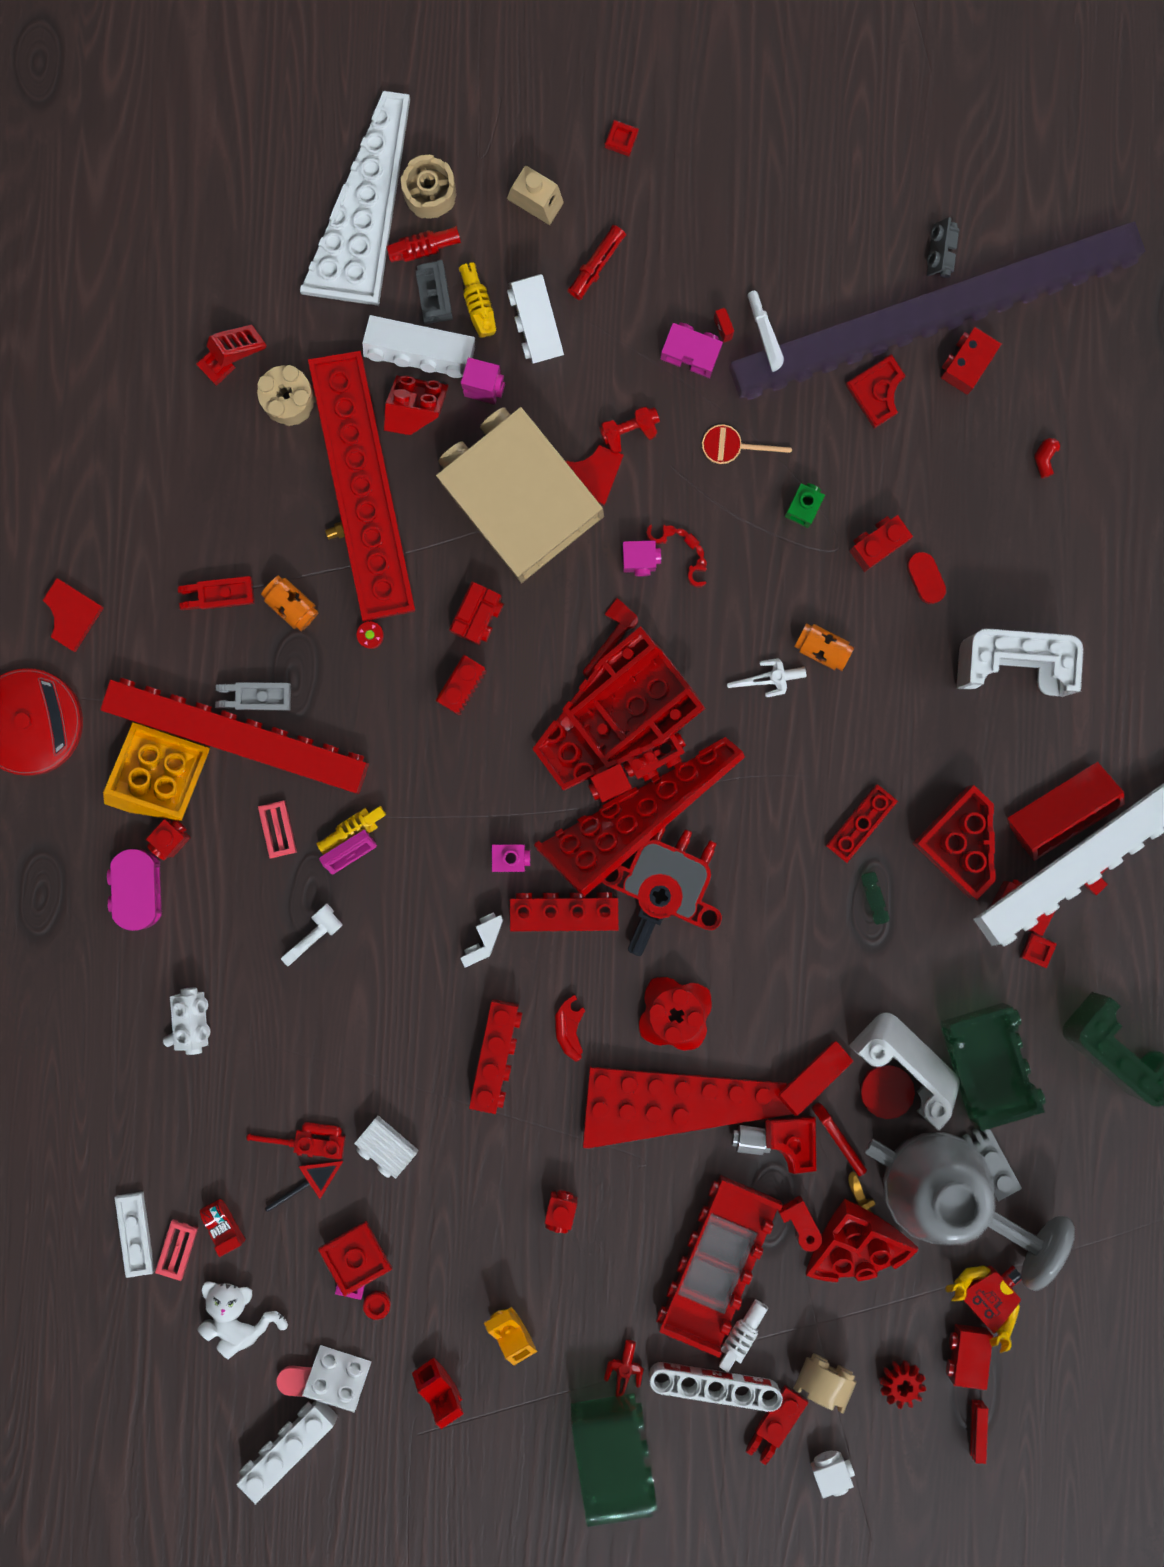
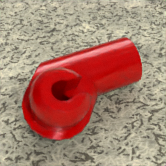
(1044, 455)

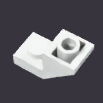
(488, 932)

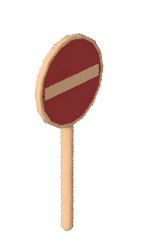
(723, 445)

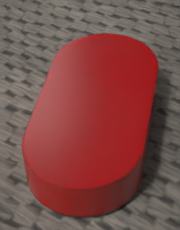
(926, 578)

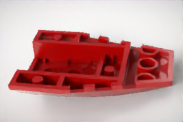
(619, 712)

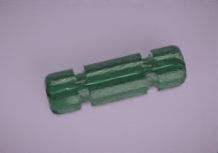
(875, 898)

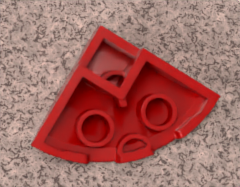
(858, 1246)

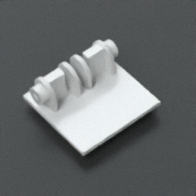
(337, 1378)

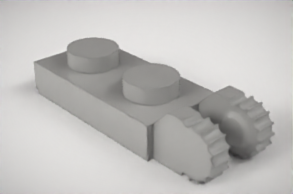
(256, 696)

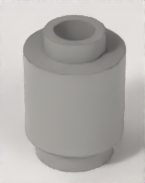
(750, 1140)

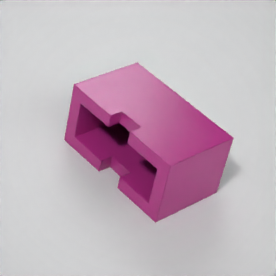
(692, 349)
(482, 381)

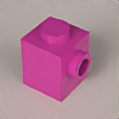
(640, 557)
(510, 858)

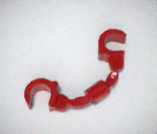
(691, 541)

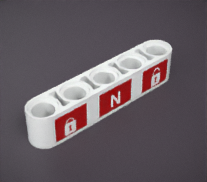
(726, 1395)

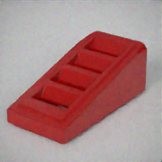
(223, 356)

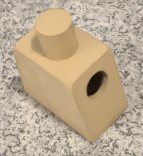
(533, 194)

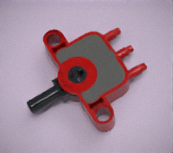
(677, 873)

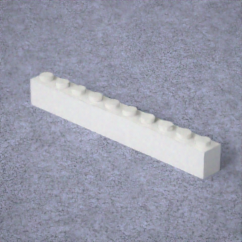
(1073, 869)

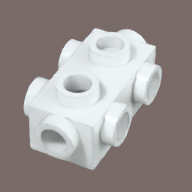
(188, 1022)

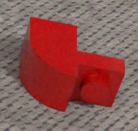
(439, 1391)

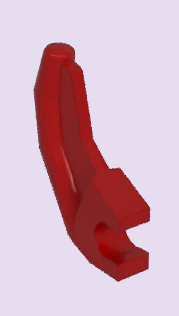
(566, 1027)

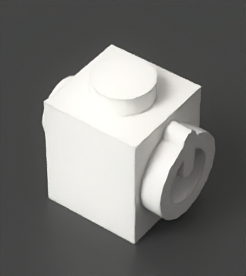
(832, 1473)

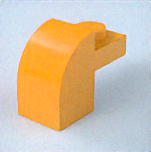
(511, 1335)

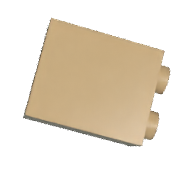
(518, 492)

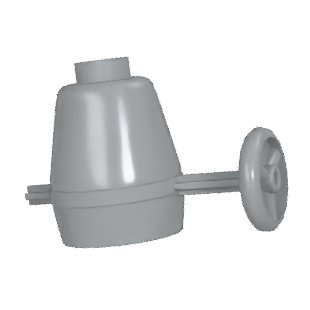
(946, 1196)

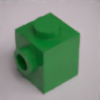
(805, 504)

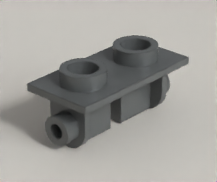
(943, 236)

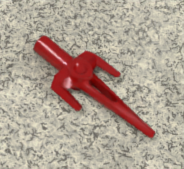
(625, 1368)

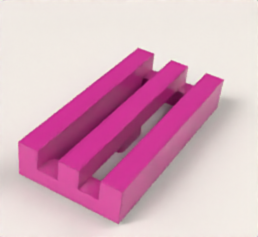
(348, 852)

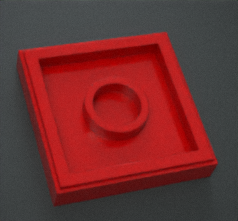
(355, 1258)

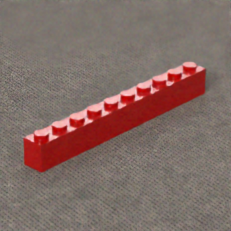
(235, 736)

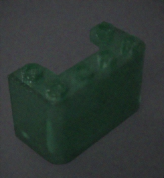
(1092, 1033)
(991, 1066)
(612, 1461)

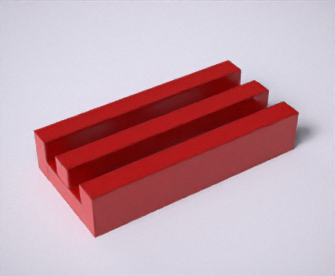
(979, 1431)

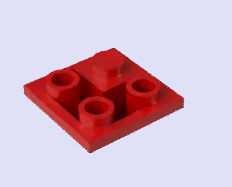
(413, 404)

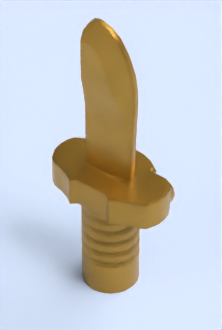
(858, 1192)

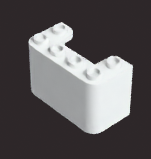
(1054, 655)

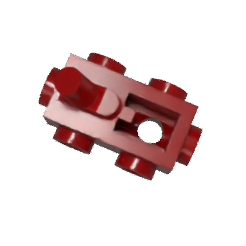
(646, 763)

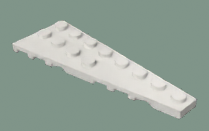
(355, 242)

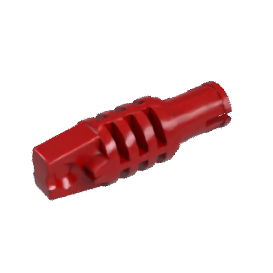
(422, 244)

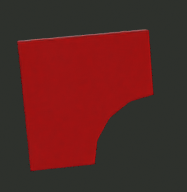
(876, 389)
(598, 472)
(72, 614)
(795, 1140)

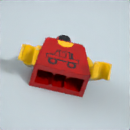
(990, 1299)

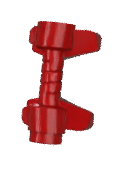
(644, 419)

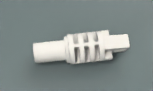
(742, 1336)

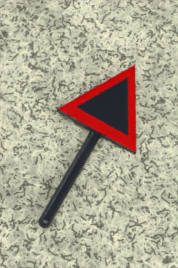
(317, 1176)

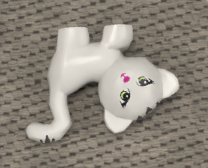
(225, 1305)

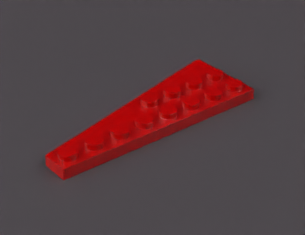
(614, 833)
(655, 1104)

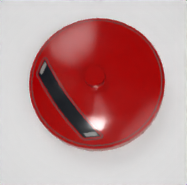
(37, 722)

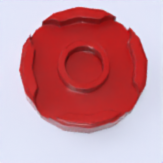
(887, 1091)

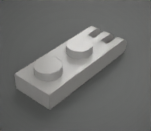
(1004, 1179)

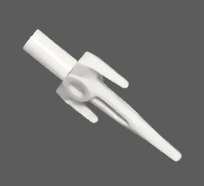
(777, 676)

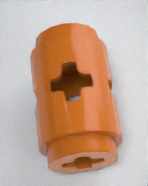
(282, 593)
(836, 652)

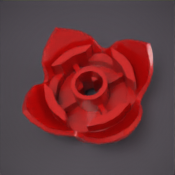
(662, 996)

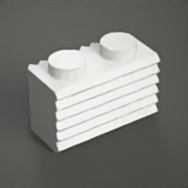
(385, 1148)

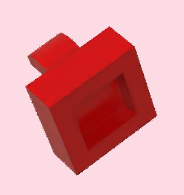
(213, 370)

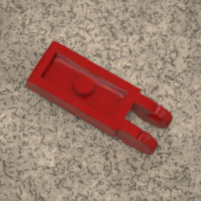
(219, 593)
(777, 1424)

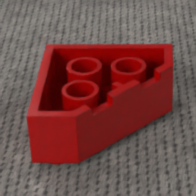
(963, 842)

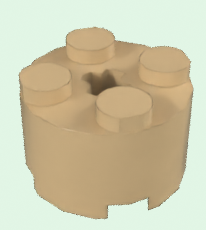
(428, 171)
(282, 380)
(826, 1384)

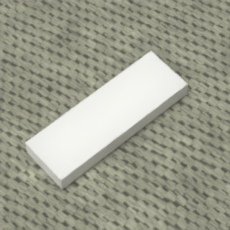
(134, 1234)

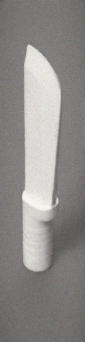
(767, 335)

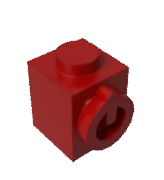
(167, 839)
(560, 1211)

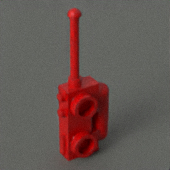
(309, 1145)

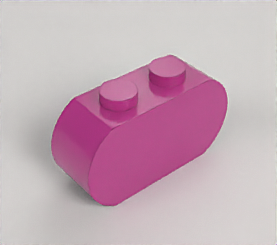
(135, 889)

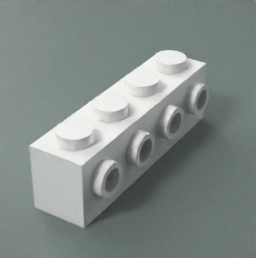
(417, 346)
(292, 1444)

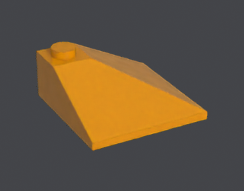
(155, 774)

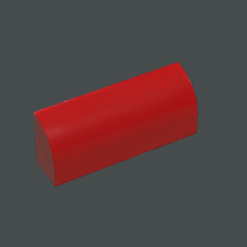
(1066, 811)

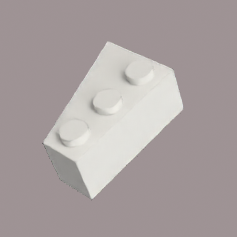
(535, 318)

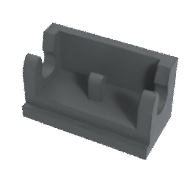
(433, 292)

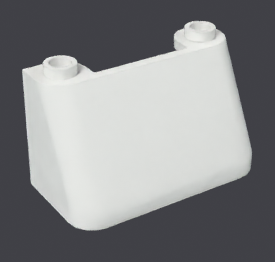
(891, 1038)

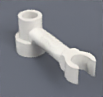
(326, 923)

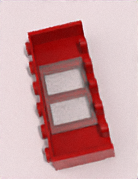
(717, 1265)

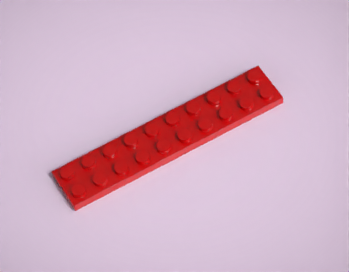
(361, 486)

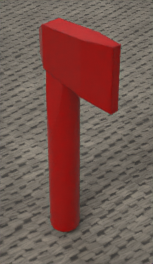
(627, 620)

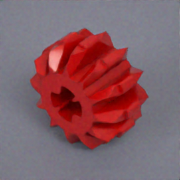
(908, 1391)

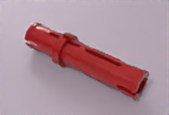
(590, 272)

